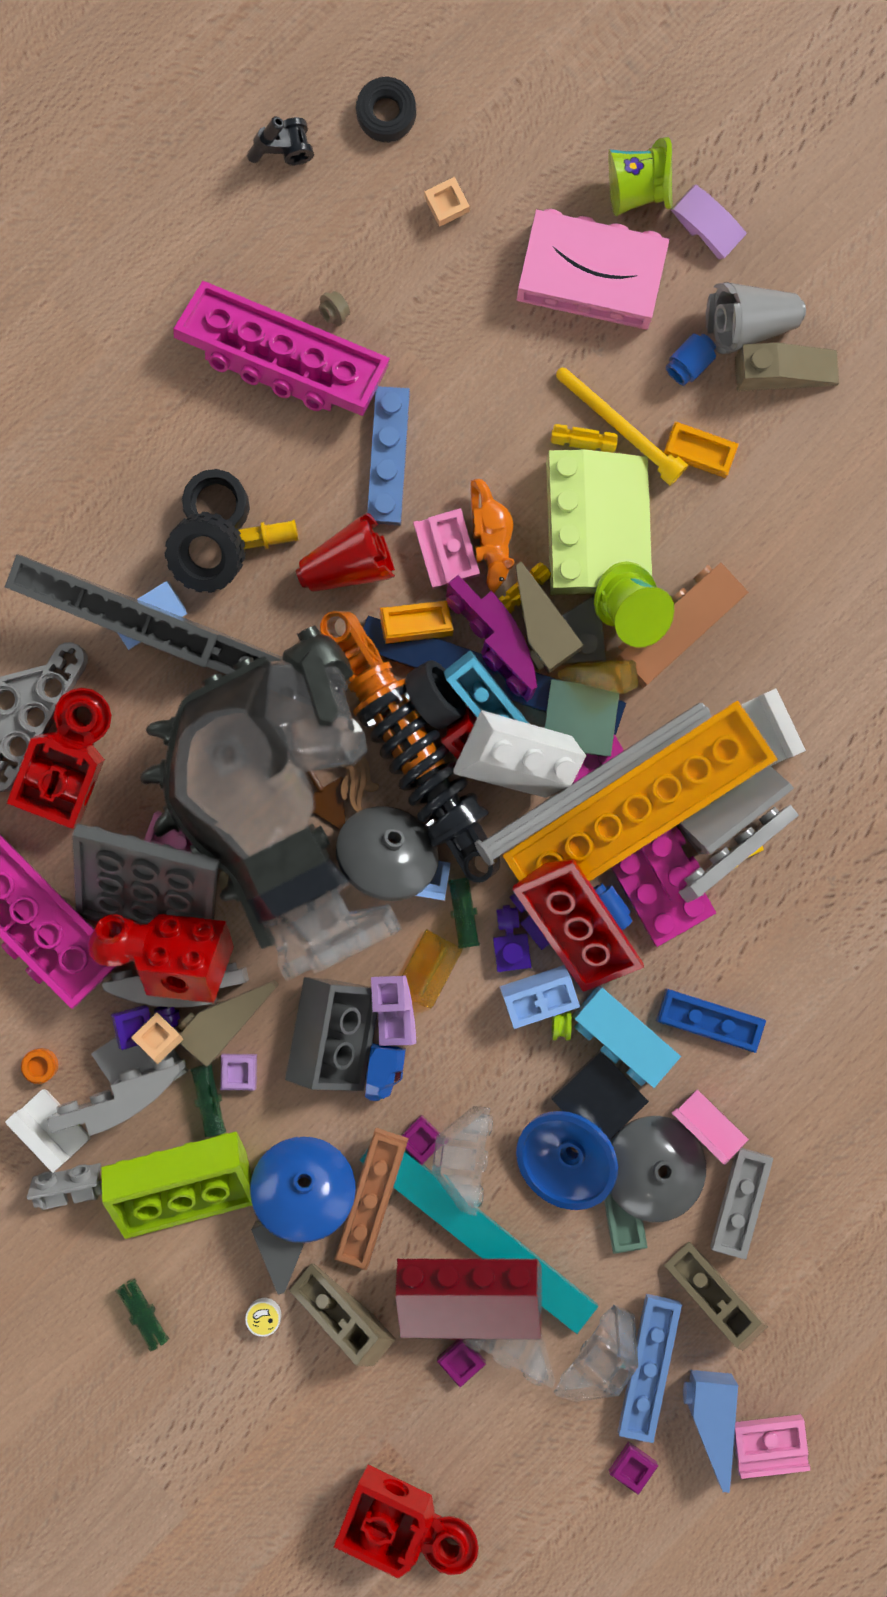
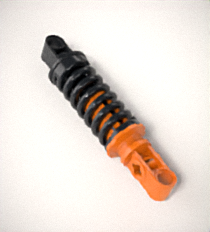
(387, 708)

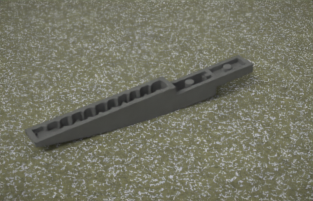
(131, 616)

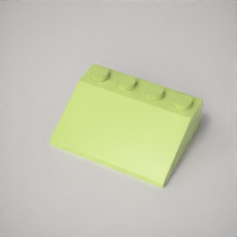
(595, 516)

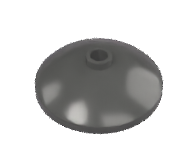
(379, 866)
(640, 1152)

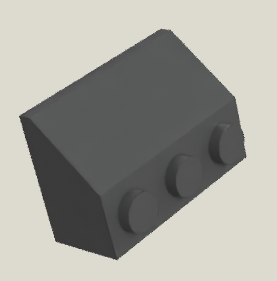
(332, 1036)

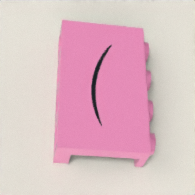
(592, 268)

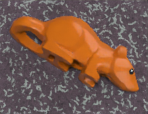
(494, 528)

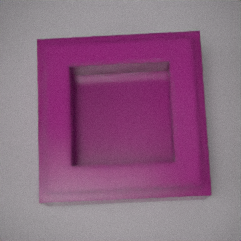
(421, 1139)
(460, 1362)
(633, 1468)

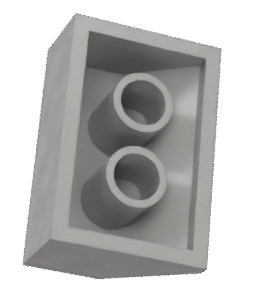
(734, 810)

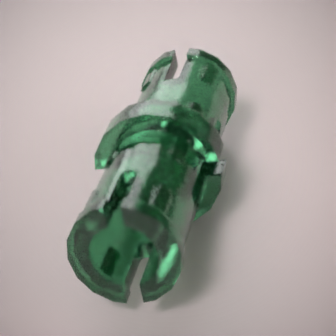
(463, 913)
(208, 1100)
(142, 1314)

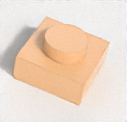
(447, 201)
(157, 1038)

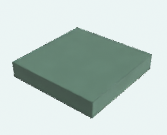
(584, 714)

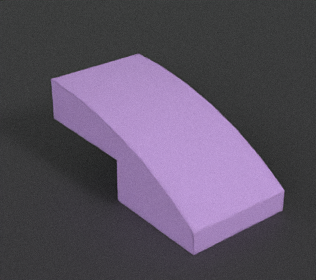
(709, 220)
(395, 1010)

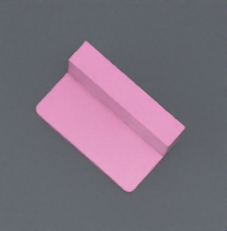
(710, 1127)

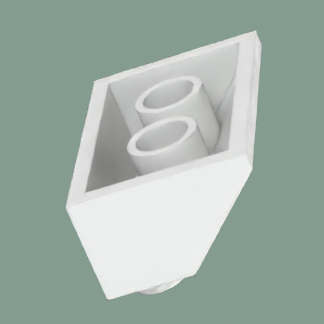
(519, 756)

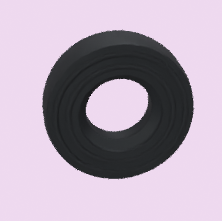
(386, 88)

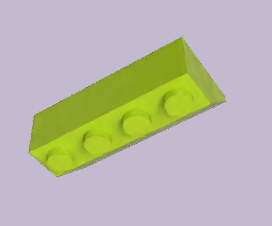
(177, 1185)

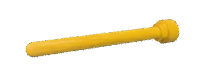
(669, 467)

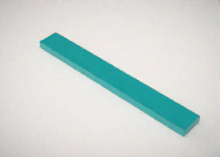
(489, 1240)

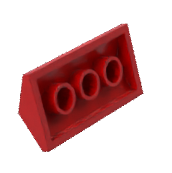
(577, 924)

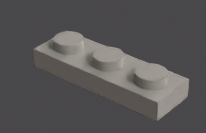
(741, 1203)

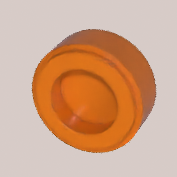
(39, 1065)

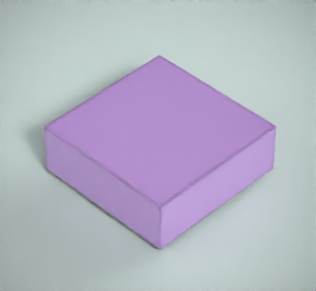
(238, 1071)

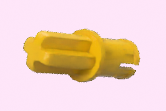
(269, 534)

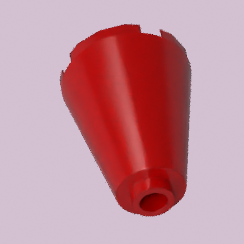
(348, 558)

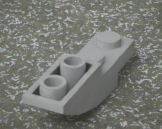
(131, 988)
(130, 1095)

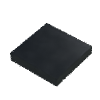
(601, 1095)

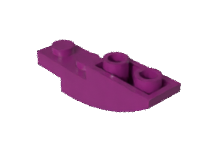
(504, 643)

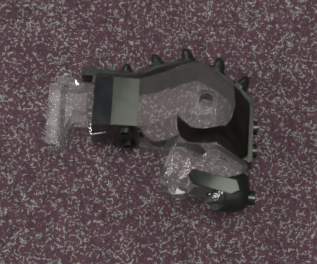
(245, 797)

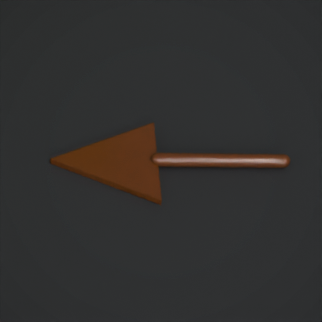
(329, 800)

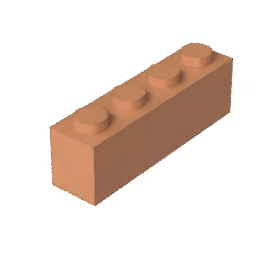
(693, 615)

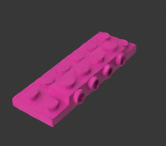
(280, 351)
(656, 875)
(45, 931)

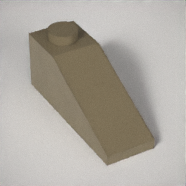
(785, 366)
(547, 632)
(216, 1026)
(716, 1296)
(342, 1317)

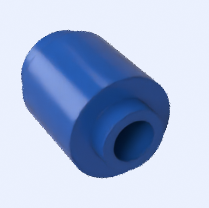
(691, 358)
(614, 904)

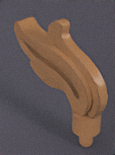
(357, 781)

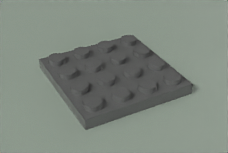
(139, 878)

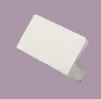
(774, 725)
(33, 1129)

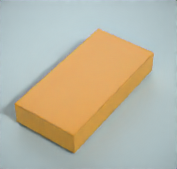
(701, 449)
(416, 622)

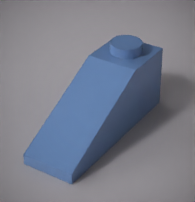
(713, 1409)

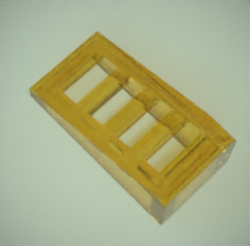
(606, 675)

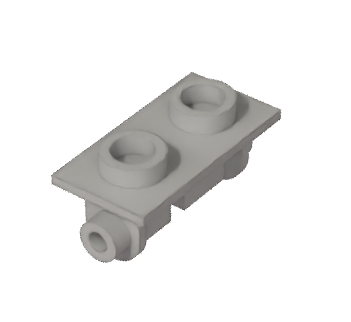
(50, 1188)

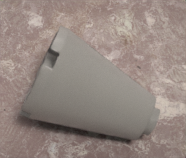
(750, 315)

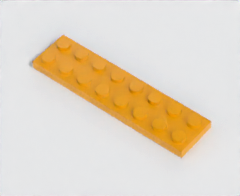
(650, 797)

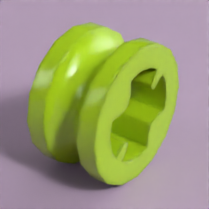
(562, 1026)

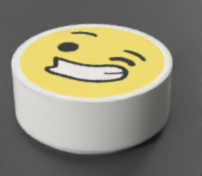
(263, 1317)

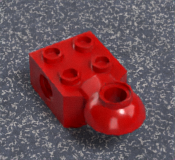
(63, 764)
(171, 953)
(397, 1521)

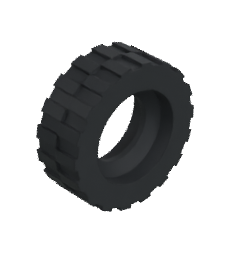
(190, 573)

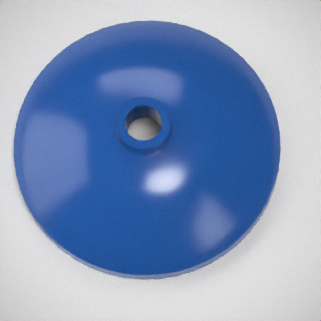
(559, 1173)
(300, 1212)

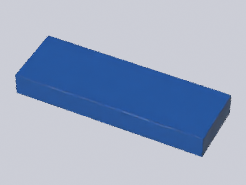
(711, 1020)

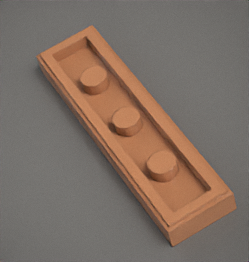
(371, 1198)

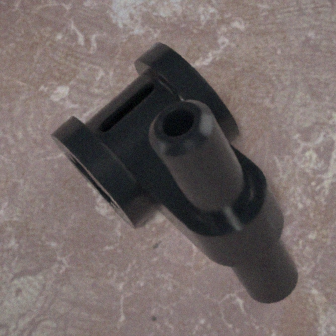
(284, 138)

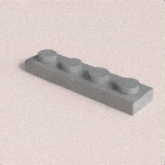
(726, 860)

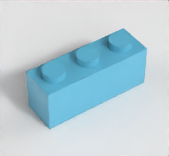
(480, 689)
(624, 1037)

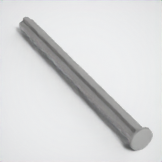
(590, 784)

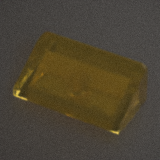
(430, 968)

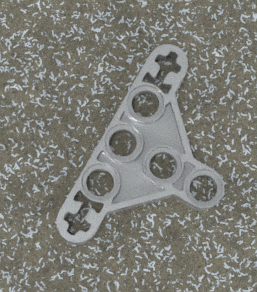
(30, 694)

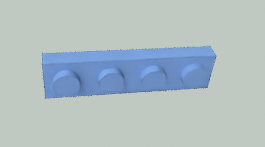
(388, 454)
(647, 1385)

